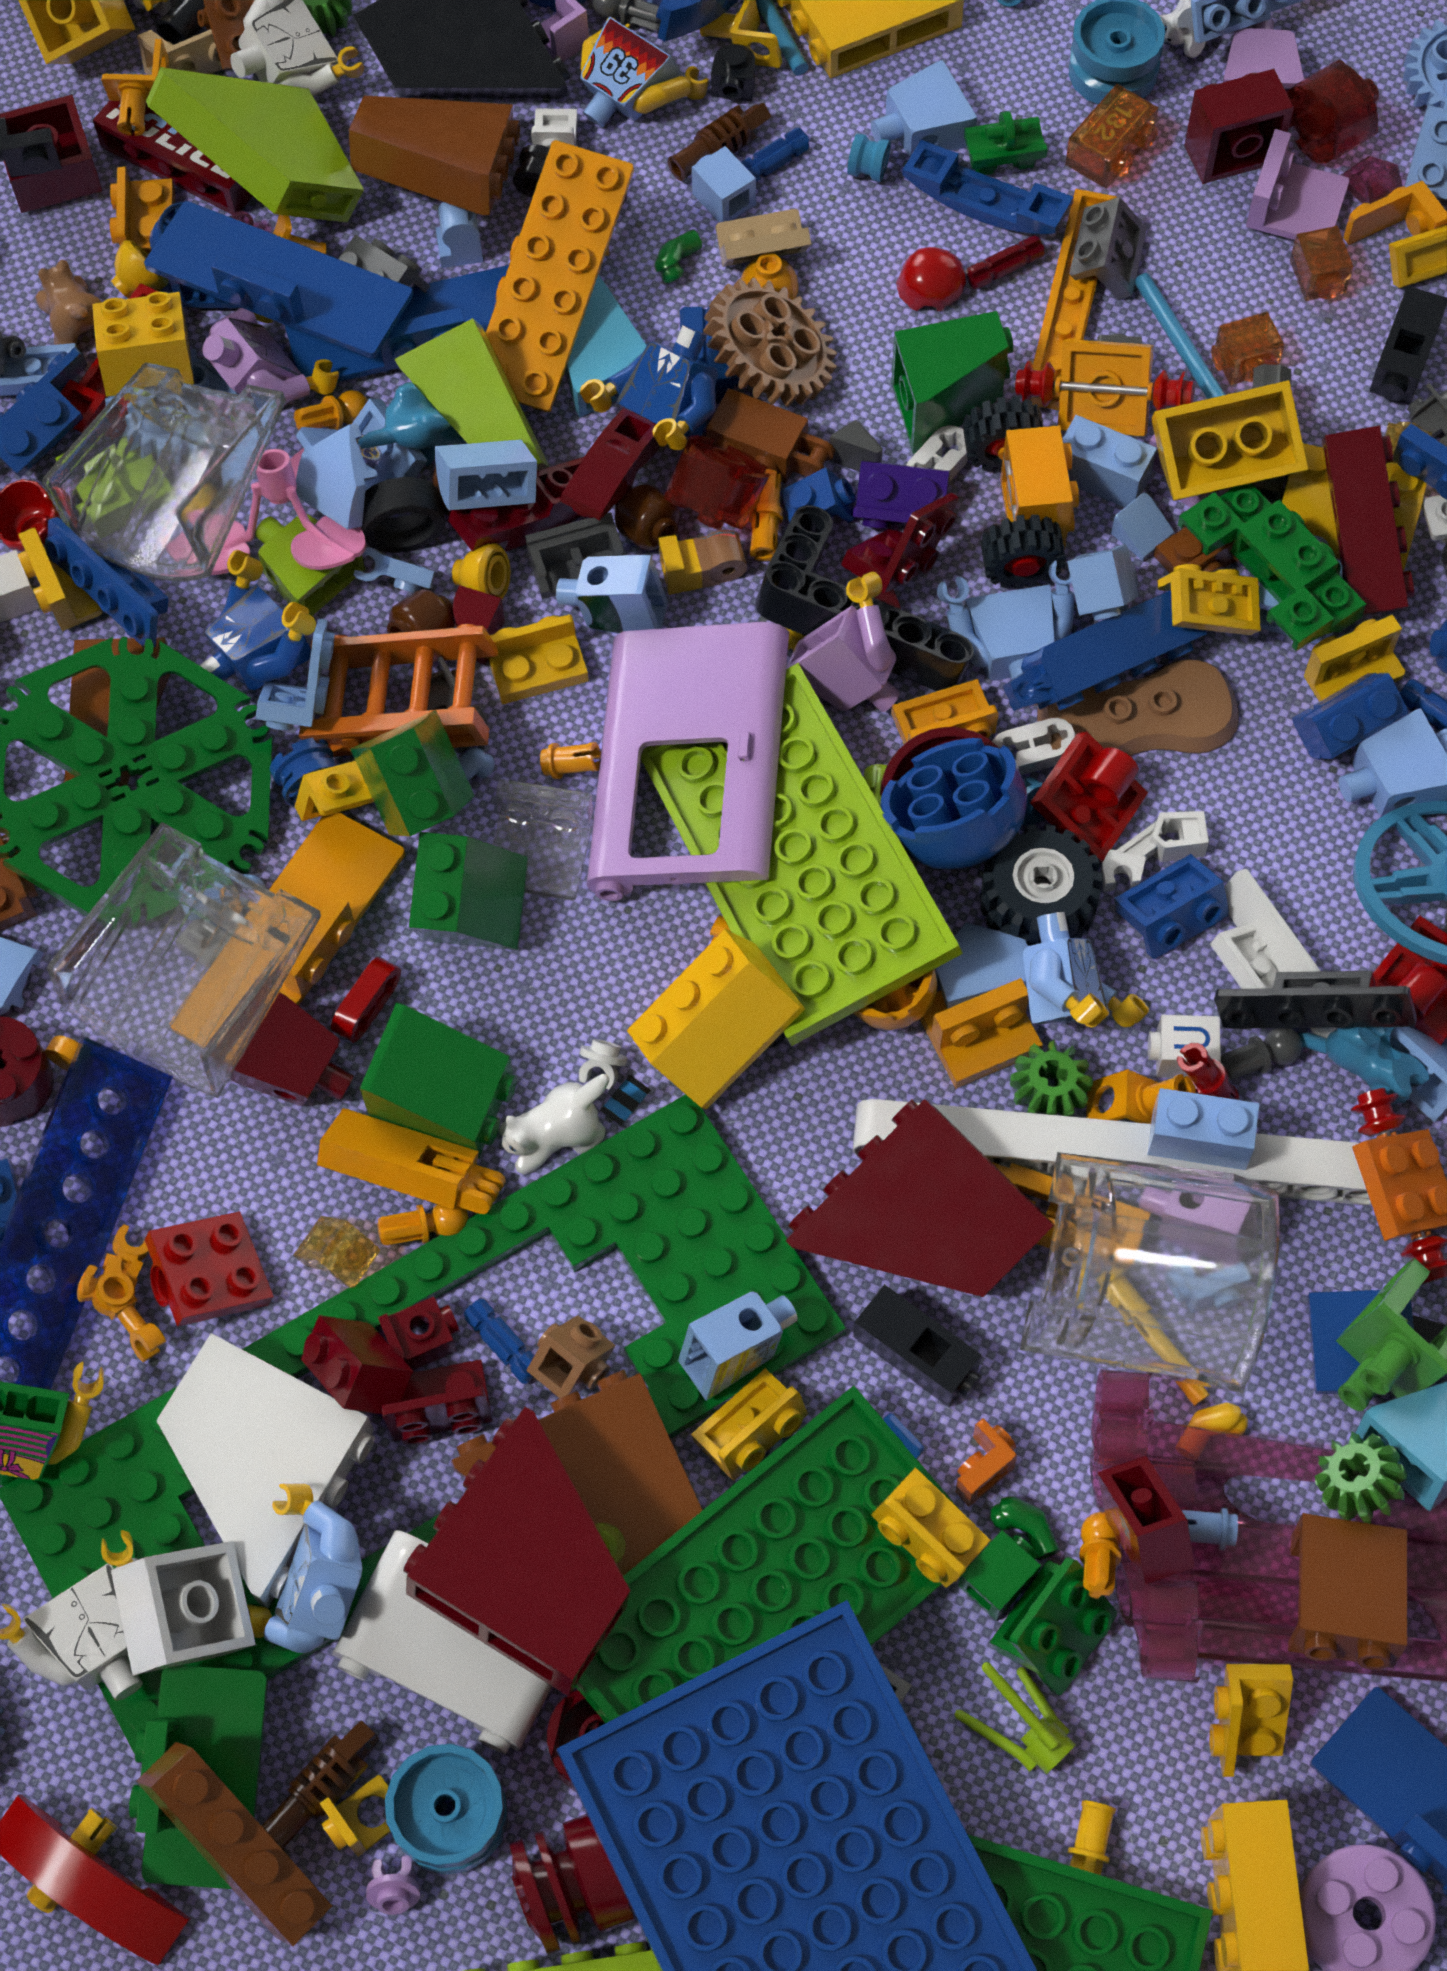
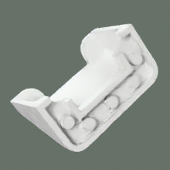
(435, 1658)

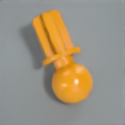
(331, 411)
(418, 1225)
(1099, 1555)

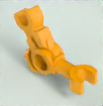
(115, 1294)

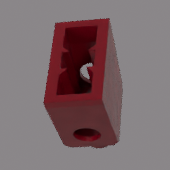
(291, 1056)

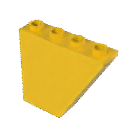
(858, 32)

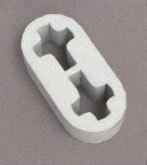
(931, 452)
(1033, 743)

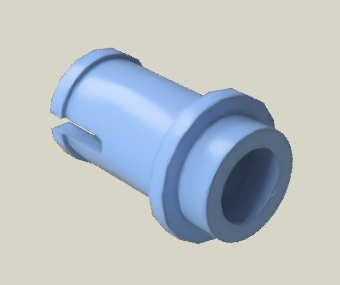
(1212, 1527)

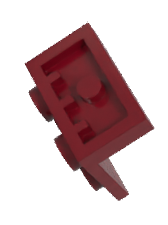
(904, 554)
(440, 1401)

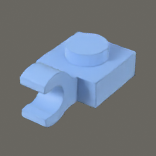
(407, 575)

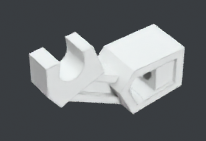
(1132, 855)

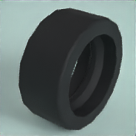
(405, 532)

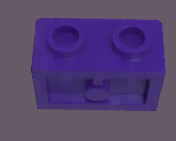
(896, 491)

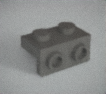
(379, 259)

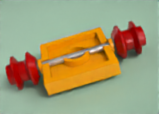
(1105, 385)

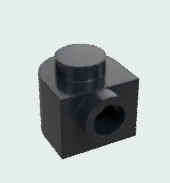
(733, 73)

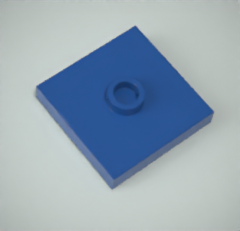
(1328, 1318)

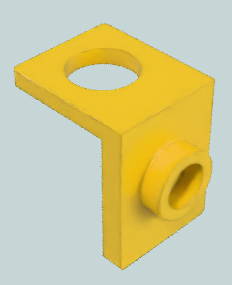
(343, 1821)

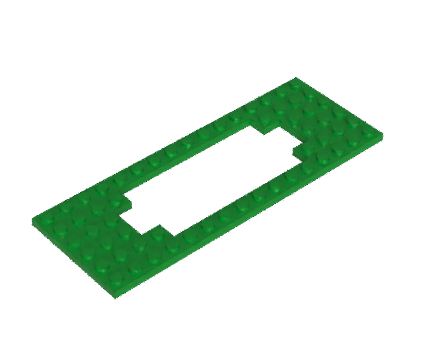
(653, 1191)

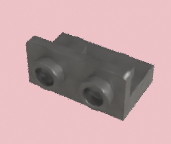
(1109, 246)

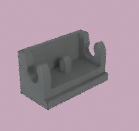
(562, 549)

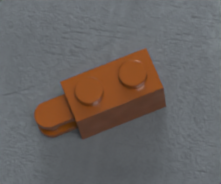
(768, 435)

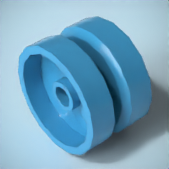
(1115, 46)
(417, 1797)

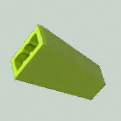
(470, 387)

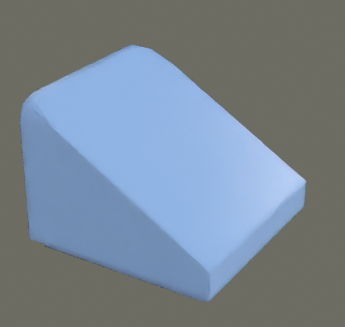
(1141, 526)

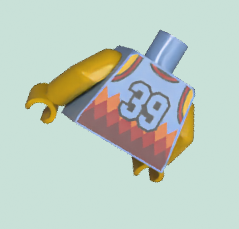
(631, 75)

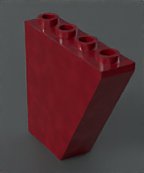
(924, 1209)
(522, 1561)

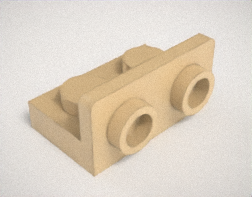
(752, 236)

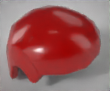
(931, 279)
(23, 507)

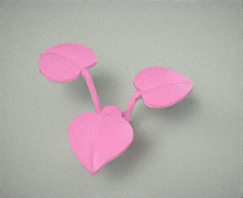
(318, 547)

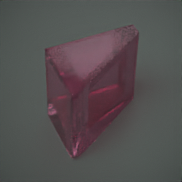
(1372, 179)

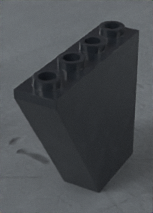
(462, 49)

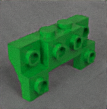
(1283, 558)

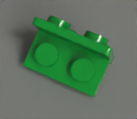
(1055, 1625)

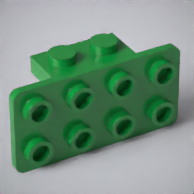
(223, 1721)

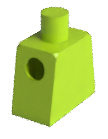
(292, 580)

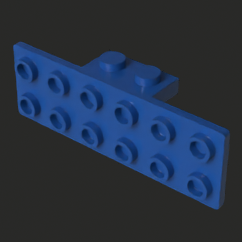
(279, 279)
(425, 318)
(1394, 1777)

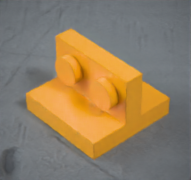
(981, 1032)

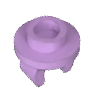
(393, 1892)

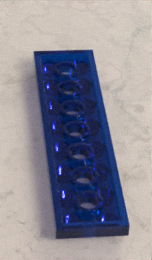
(88, 1222)

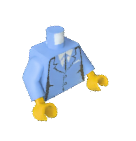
(1066, 981)
(319, 1578)

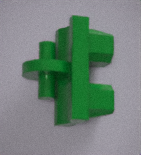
(1005, 143)

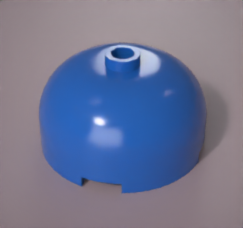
(957, 804)

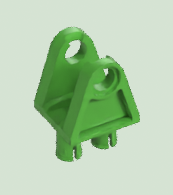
(1387, 1348)

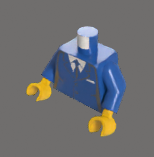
(663, 386)
(253, 633)

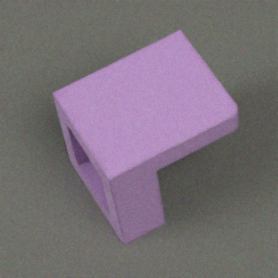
(566, 29)

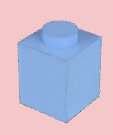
(723, 185)

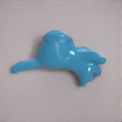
(413, 424)
(1371, 1057)

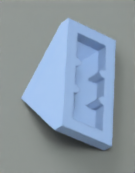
(1431, 1096)

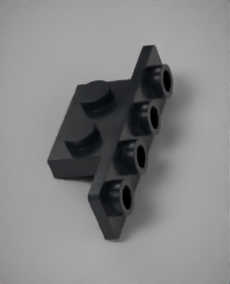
(1317, 1001)

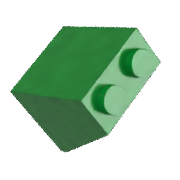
(948, 371)
(413, 775)
(467, 892)
(437, 1080)

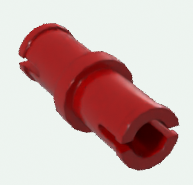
(1206, 1073)

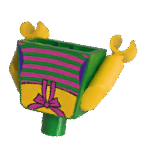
(42, 1425)

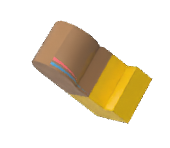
(701, 560)

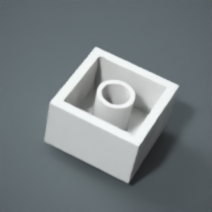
(182, 1607)

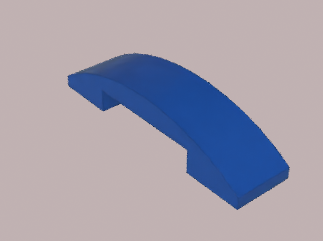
(983, 197)

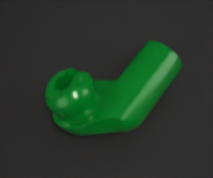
(672, 252)
(1029, 1519)

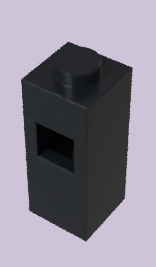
(1408, 345)
(918, 1347)

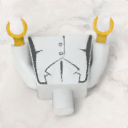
(289, 48)
(79, 1633)

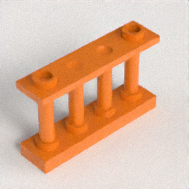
(380, 651)

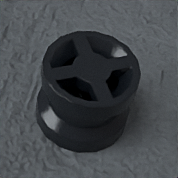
(531, 164)

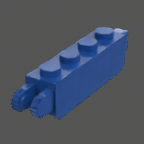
(1099, 654)

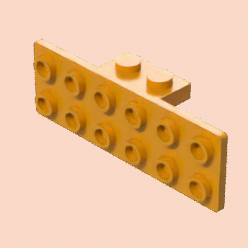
(555, 268)
(340, 875)

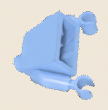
(1010, 623)

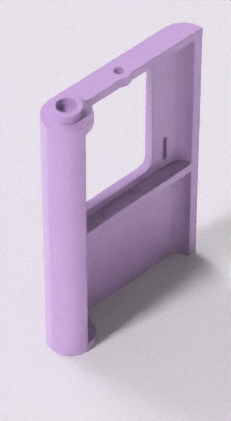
(690, 690)

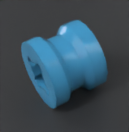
(869, 157)

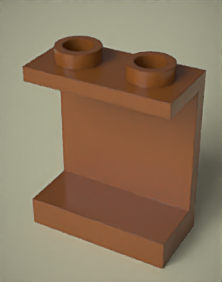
(1350, 1591)

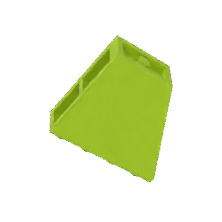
(264, 139)

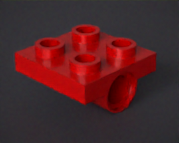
(1091, 793)
(1423, 977)
(206, 1269)

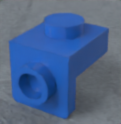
(823, 491)

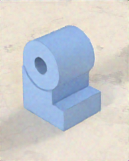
(458, 236)

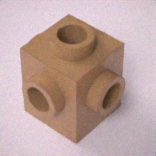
(571, 1357)

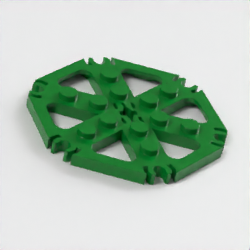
(130, 736)

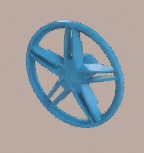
(1405, 885)

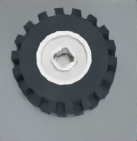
(1040, 877)

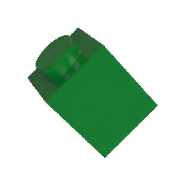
(1000, 1573)

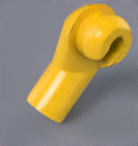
(1221, 1417)

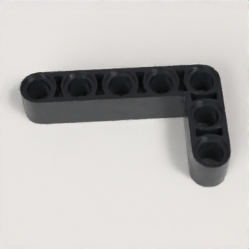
(805, 601)

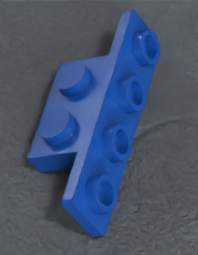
(40, 415)
(118, 591)

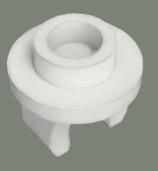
(602, 1055)

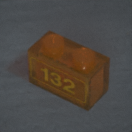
(1112, 136)

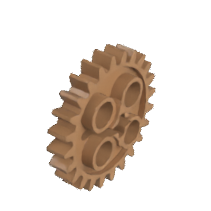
(770, 342)

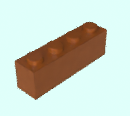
(234, 1843)

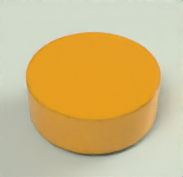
(61, 1051)

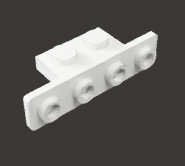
(1260, 941)

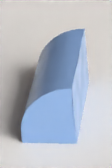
(486, 474)

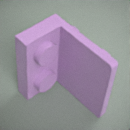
(1294, 196)

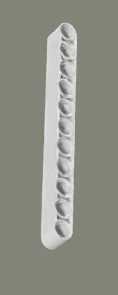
(1283, 1163)

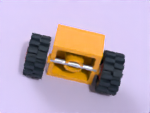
(1033, 488)

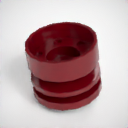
(568, 1884)

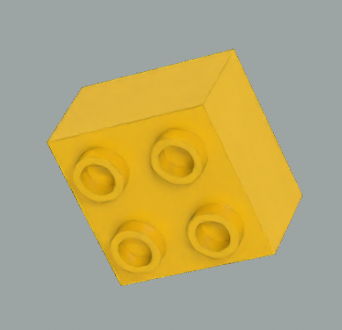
(140, 332)

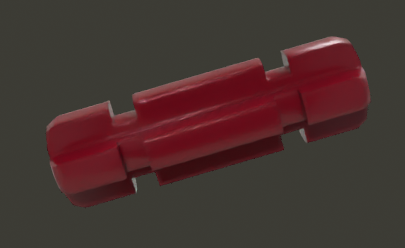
(1005, 262)

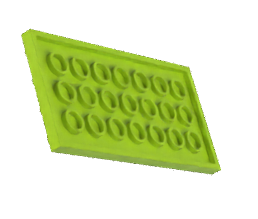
(842, 897)

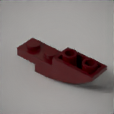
(611, 465)
(511, 523)

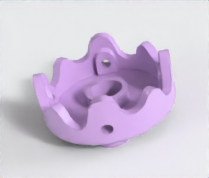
(1389, 1882)

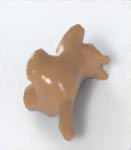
(67, 303)

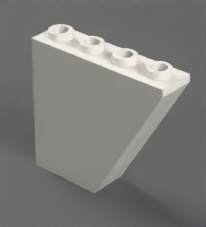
(245, 1432)

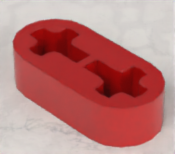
(365, 999)

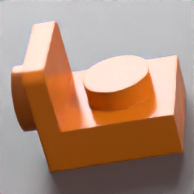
(982, 1472)

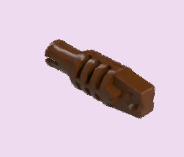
(730, 130)
(325, 1776)

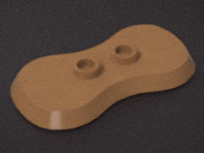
(1173, 708)

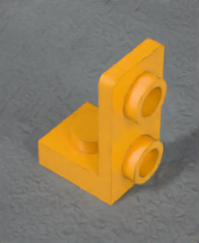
(1411, 203)

